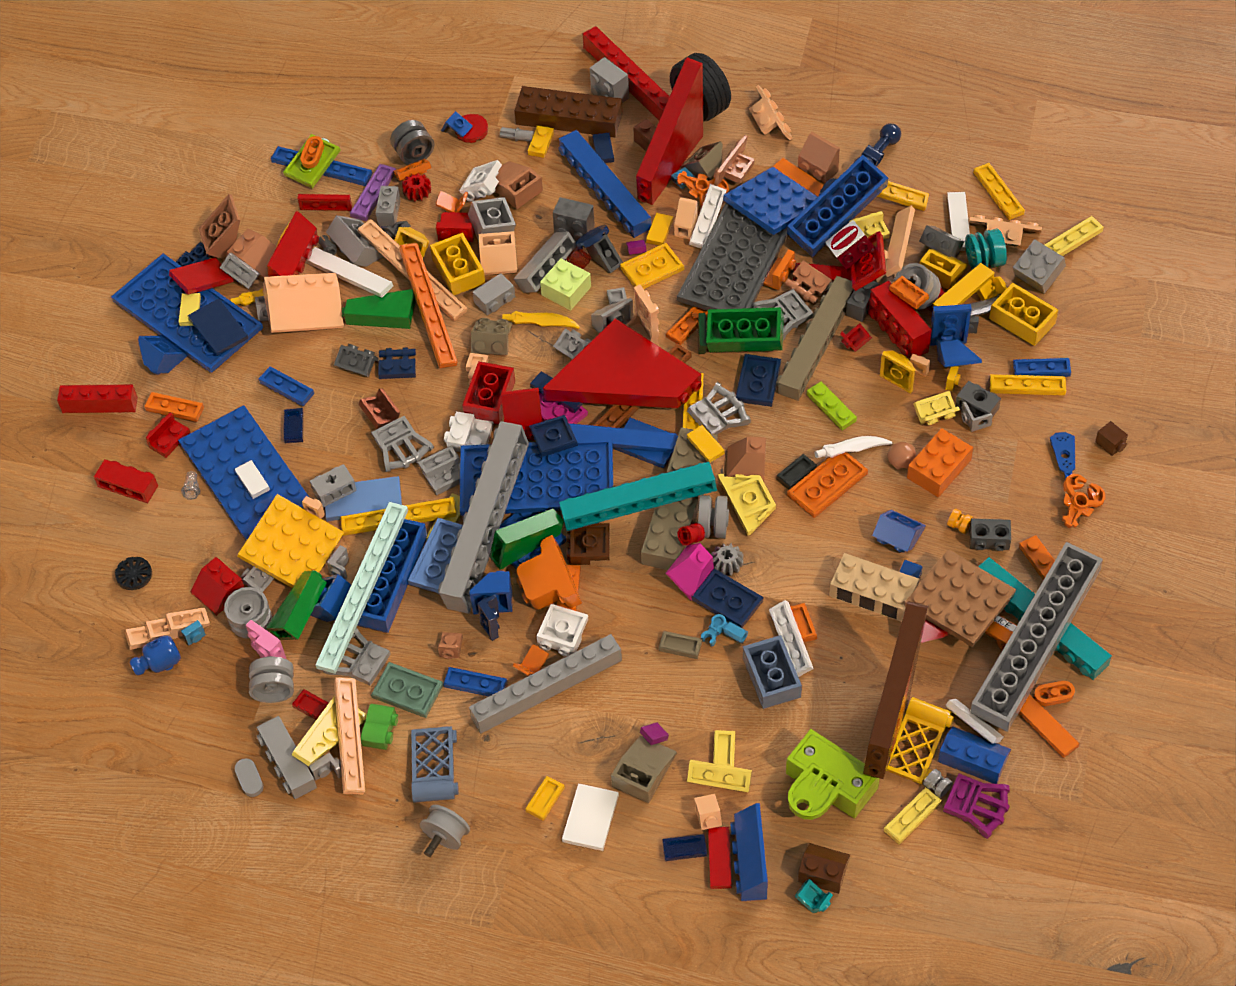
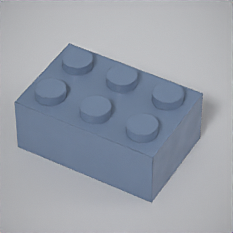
(772, 672)

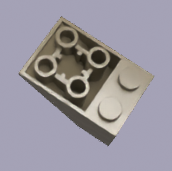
(642, 769)

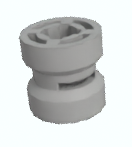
(937, 783)

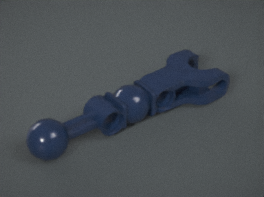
(889, 135)

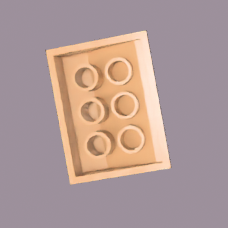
(303, 302)

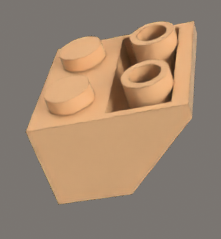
(498, 253)

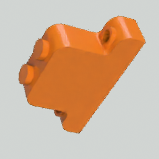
(547, 578)

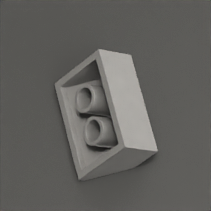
(345, 234)

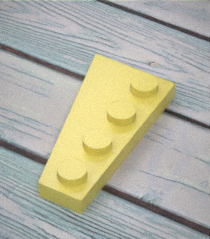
(322, 735)

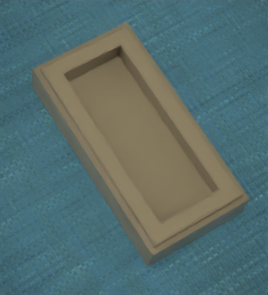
(680, 645)

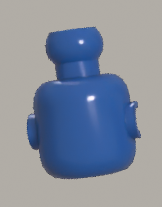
(157, 655)

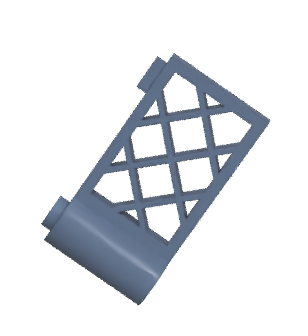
(436, 787)

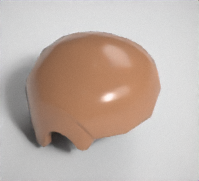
(901, 455)

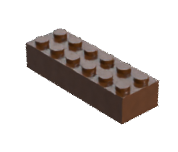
(568, 111)

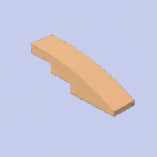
(168, 626)

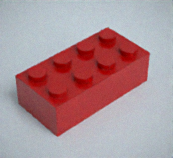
(899, 321)

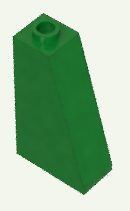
(390, 311)
(524, 537)
(297, 607)

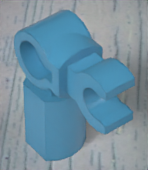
(719, 625)

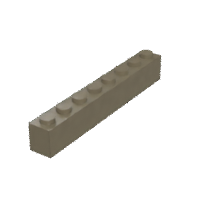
(816, 339)

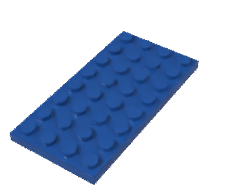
(157, 301)
(229, 444)
(544, 479)

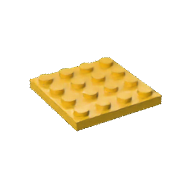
(289, 542)

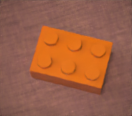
(939, 462)

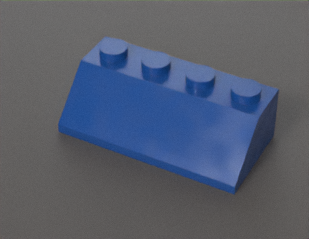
(750, 854)

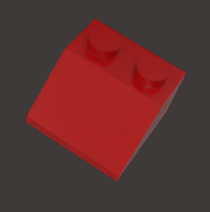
(215, 585)

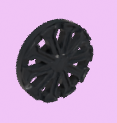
(133, 573)

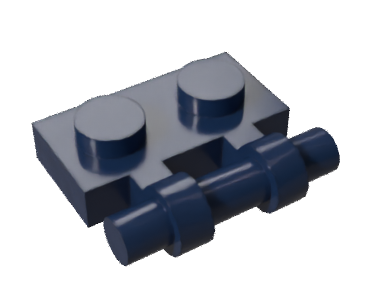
(397, 368)

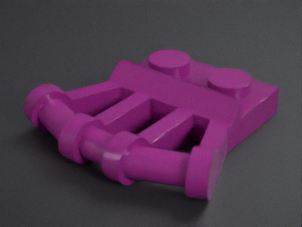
(963, 802)

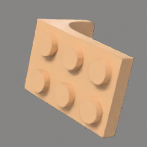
(645, 316)

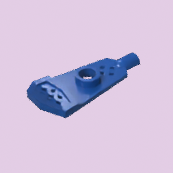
(1064, 444)

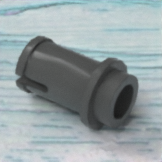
(327, 245)

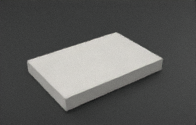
(590, 817)

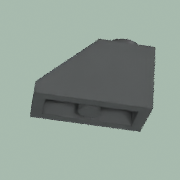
(605, 254)

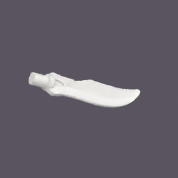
(851, 445)

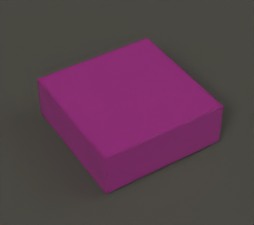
(636, 247)
(654, 733)

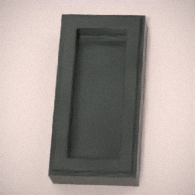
(796, 471)

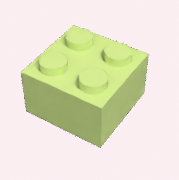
(565, 284)

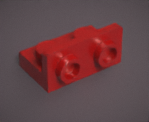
(165, 435)

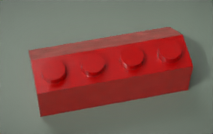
(293, 248)

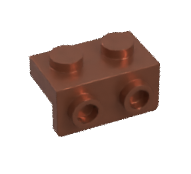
(379, 409)

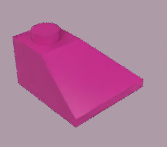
(691, 569)

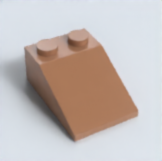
(220, 228)
(254, 251)

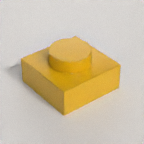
(953, 378)

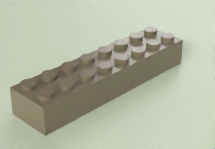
(661, 542)

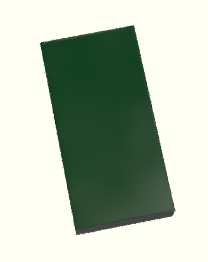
(702, 333)

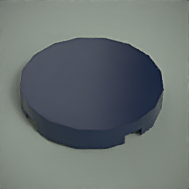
(592, 236)

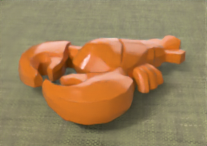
(699, 185)
(1079, 501)

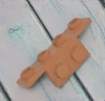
(736, 164)

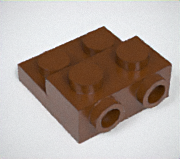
(589, 544)

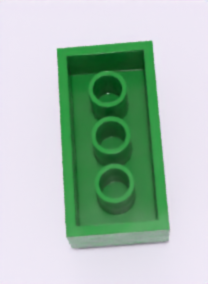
(745, 329)

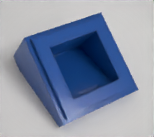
(911, 569)

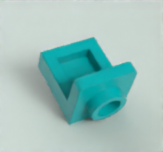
(813, 897)

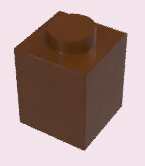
(1111, 438)

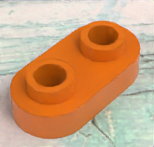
(311, 153)
(1053, 693)

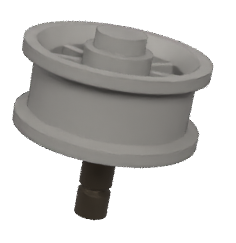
(443, 828)

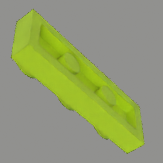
(831, 405)

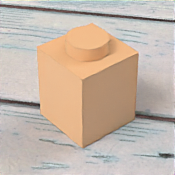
(708, 811)

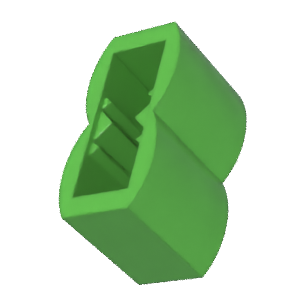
(378, 726)

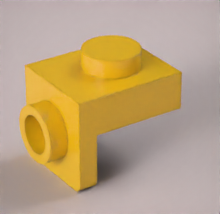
(992, 288)

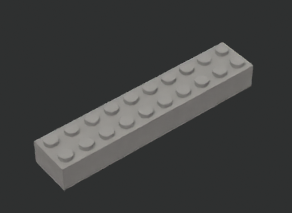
(484, 516)
(1036, 636)

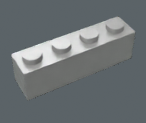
(557, 247)
(280, 749)

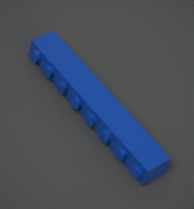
(604, 183)

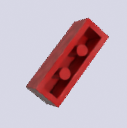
(126, 481)

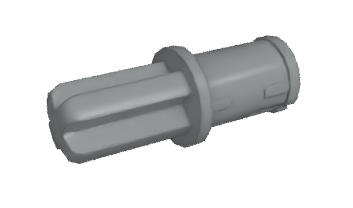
(516, 134)

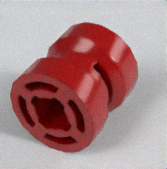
(691, 534)

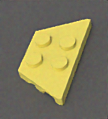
(749, 499)

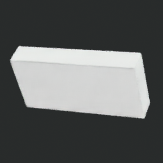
(252, 479)

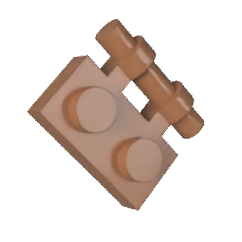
(812, 279)

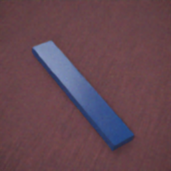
(336, 169)
(627, 437)

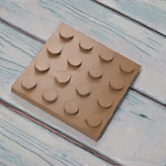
(961, 597)

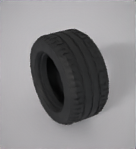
(715, 85)

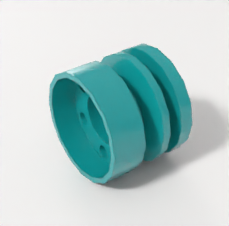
(986, 249)

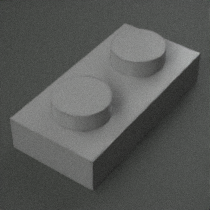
(239, 270)

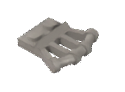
(793, 309)
(709, 416)
(395, 434)
(368, 662)

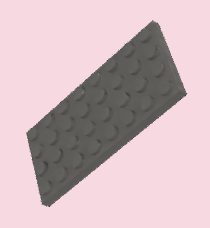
(731, 263)

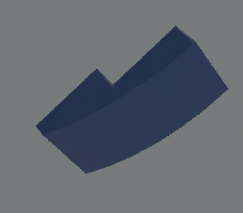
(196, 255)

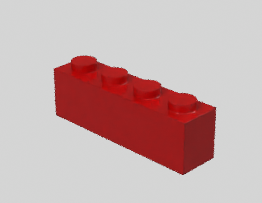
(97, 398)

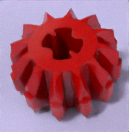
(416, 187)

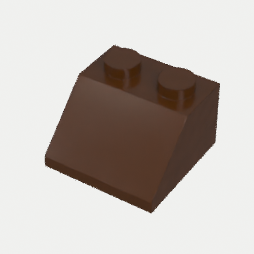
(823, 867)

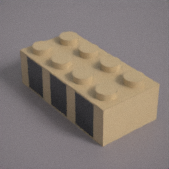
(872, 586)

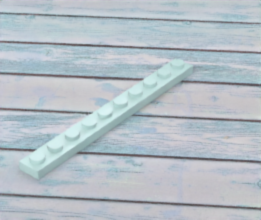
(361, 588)

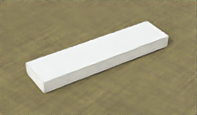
(707, 215)
(958, 215)
(788, 629)

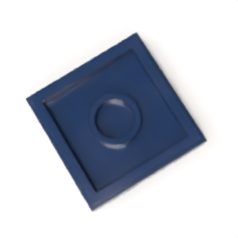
(553, 435)

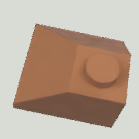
(747, 457)

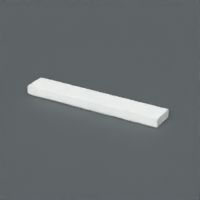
(349, 272)

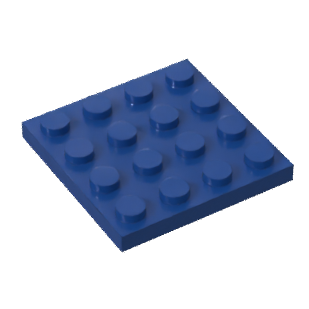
(770, 200)

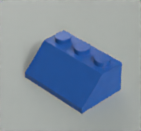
(973, 755)

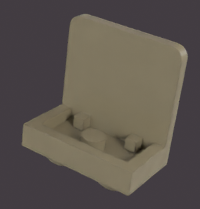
(490, 336)

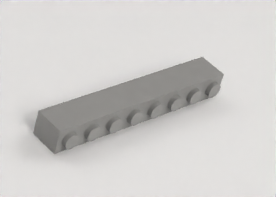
(545, 683)

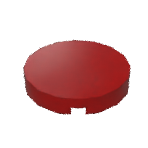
(478, 131)

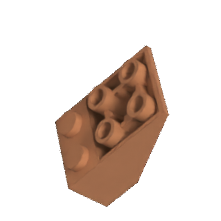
(518, 184)

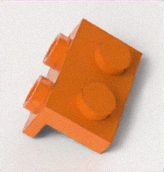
(780, 270)

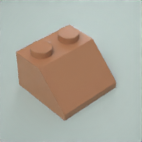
(819, 158)

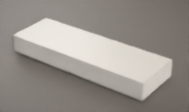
(973, 721)

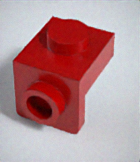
(856, 337)

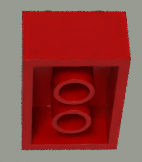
(485, 391)

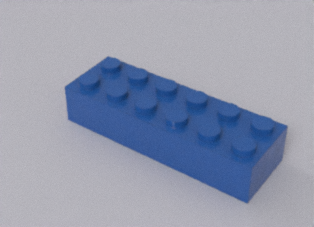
(837, 205)
(394, 577)

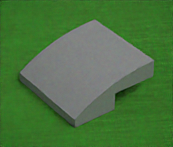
(441, 470)

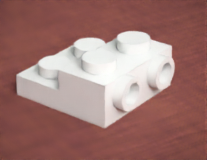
(481, 181)
(467, 431)
(561, 630)

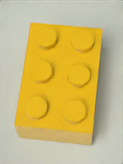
(457, 264)
(1023, 314)

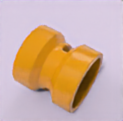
(959, 521)

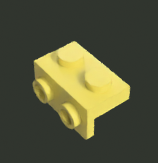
(873, 223)
(935, 407)

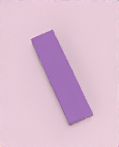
(370, 195)

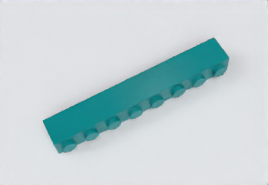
(638, 496)
(1074, 644)

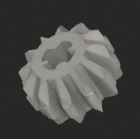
(727, 559)

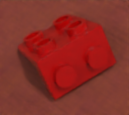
(453, 224)

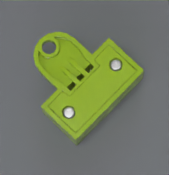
(827, 777)

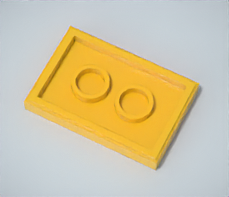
(652, 266)

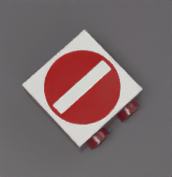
(849, 244)

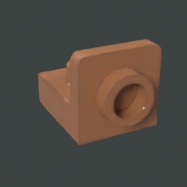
(450, 645)

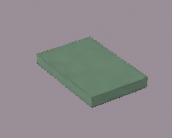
(407, 689)

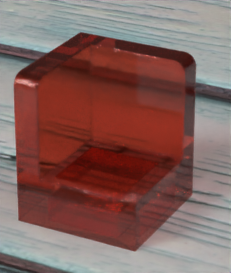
(579, 258)

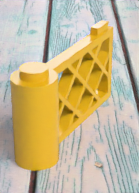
(926, 716)

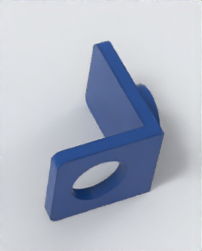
(458, 124)

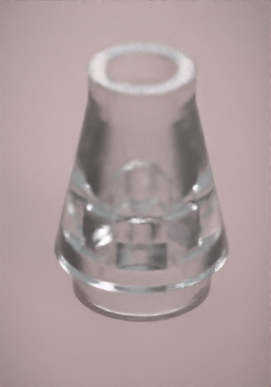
(190, 486)

